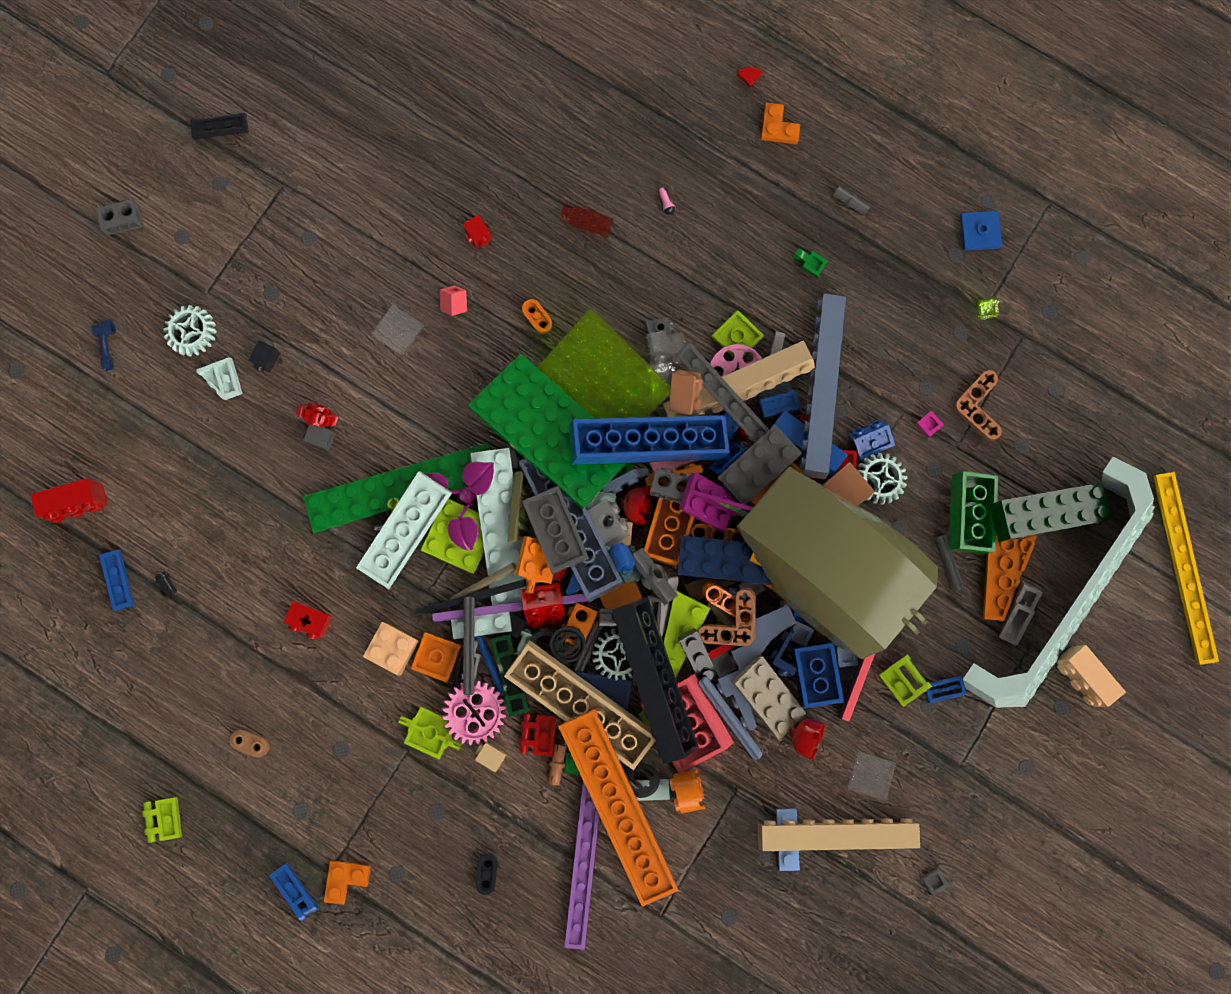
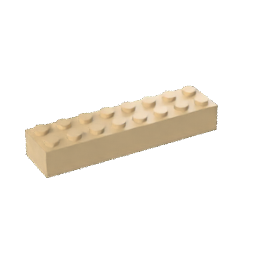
(572, 696)

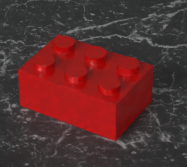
(69, 500)

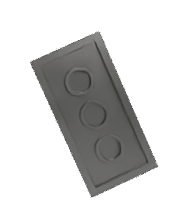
(759, 465)
(555, 530)

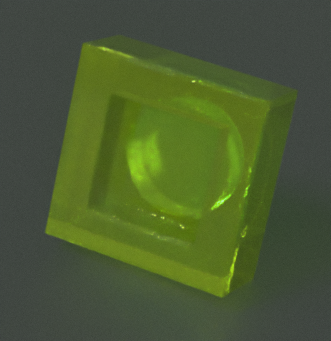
(988, 308)

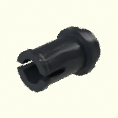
(165, 583)

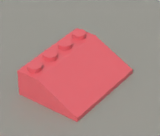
(706, 724)

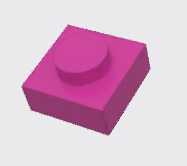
(929, 424)

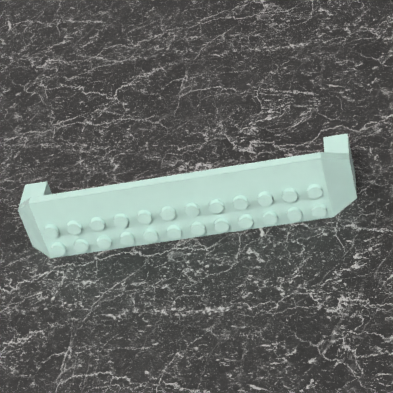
(1020, 688)

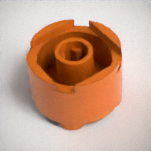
(688, 791)

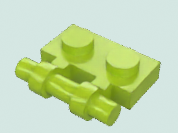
(167, 819)

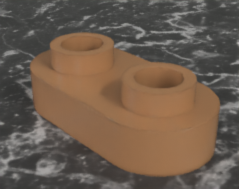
(248, 743)

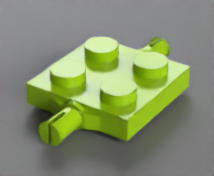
(428, 733)

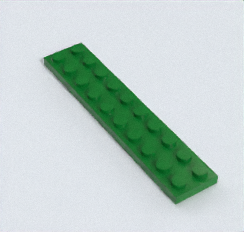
(370, 495)

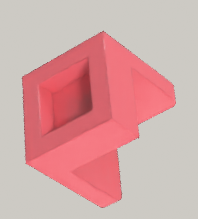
(453, 300)

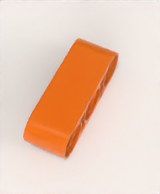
(708, 532)
(719, 598)

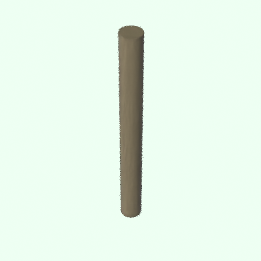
(486, 581)

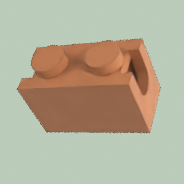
(685, 392)

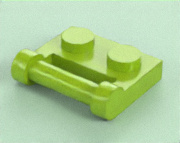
(900, 685)

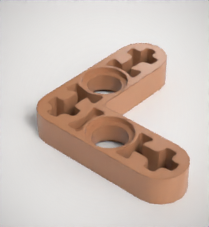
(972, 404)
(741, 626)

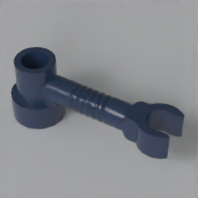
(103, 330)

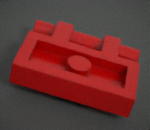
(544, 734)

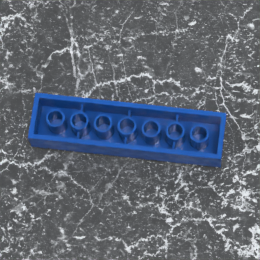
(648, 439)

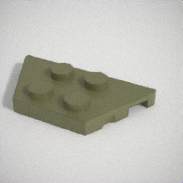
(518, 519)

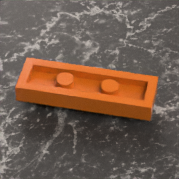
(688, 469)

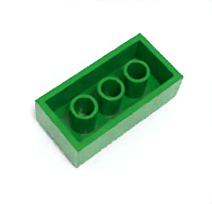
(970, 513)

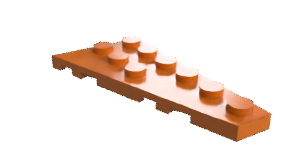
(1003, 575)

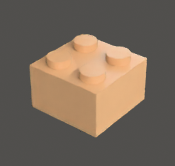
(391, 648)

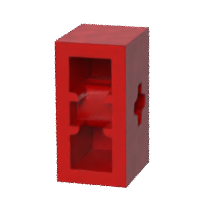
(297, 614)

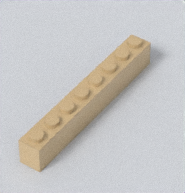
(757, 377)
(838, 835)

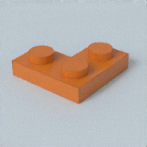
(775, 129)
(340, 876)

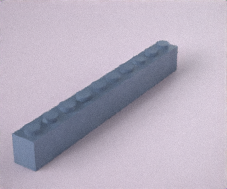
(823, 387)

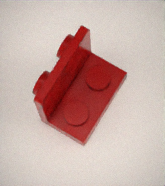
(543, 606)

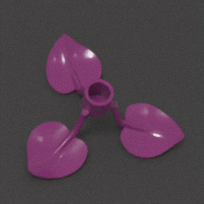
(479, 479)

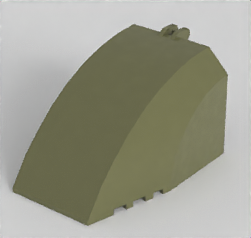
(838, 564)

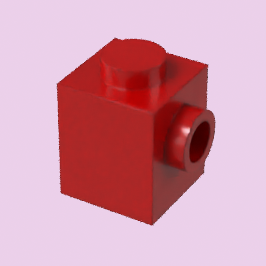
(477, 232)

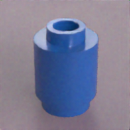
(622, 558)

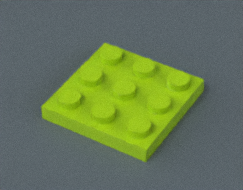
(442, 547)

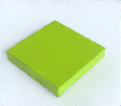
(737, 331)

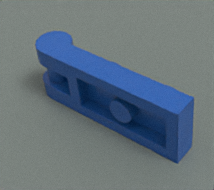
(293, 891)

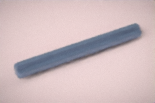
(730, 718)

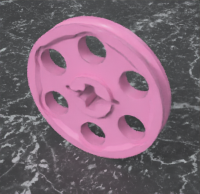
(729, 366)

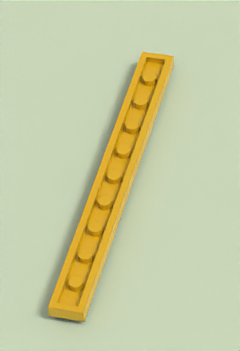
(1185, 568)

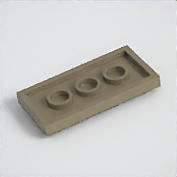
(768, 697)

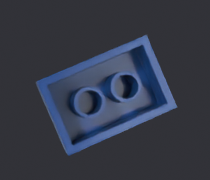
(817, 675)

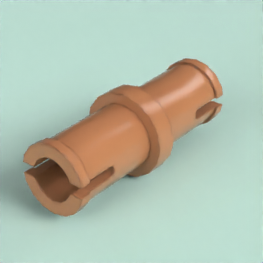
(557, 764)

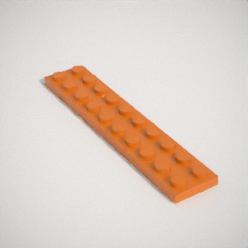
(618, 807)

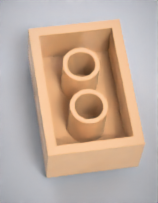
(1089, 676)

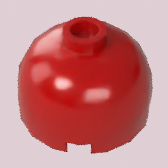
(638, 505)
(807, 737)

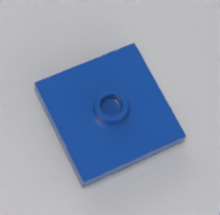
(981, 230)

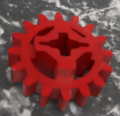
(316, 414)

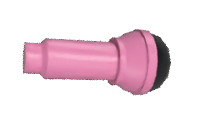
(668, 206)

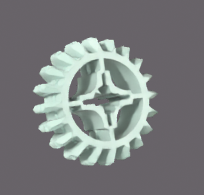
(192, 316)
(888, 480)
(601, 653)

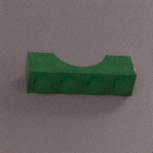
(505, 656)

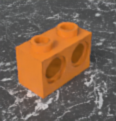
(583, 626)

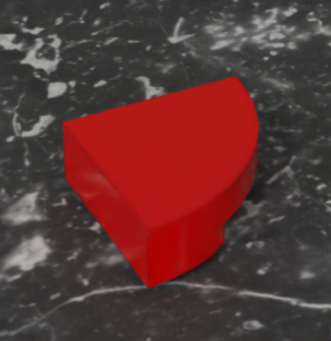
(749, 75)

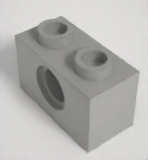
(601, 514)

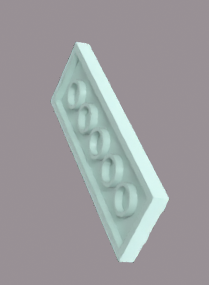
(404, 530)

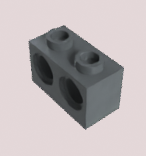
(119, 221)
(670, 491)

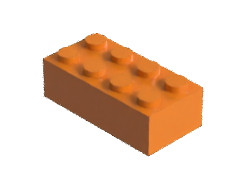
(666, 531)

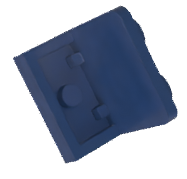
(781, 667)

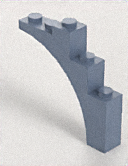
(766, 629)

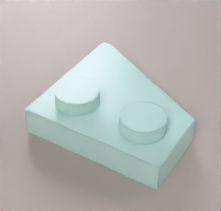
(222, 378)

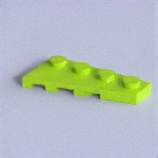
(684, 616)

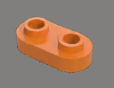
(537, 317)

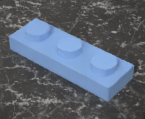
(787, 859)

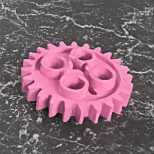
(460, 724)

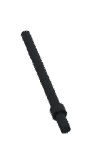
(435, 607)

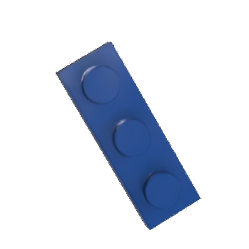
(116, 580)

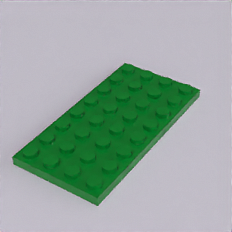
(535, 421)

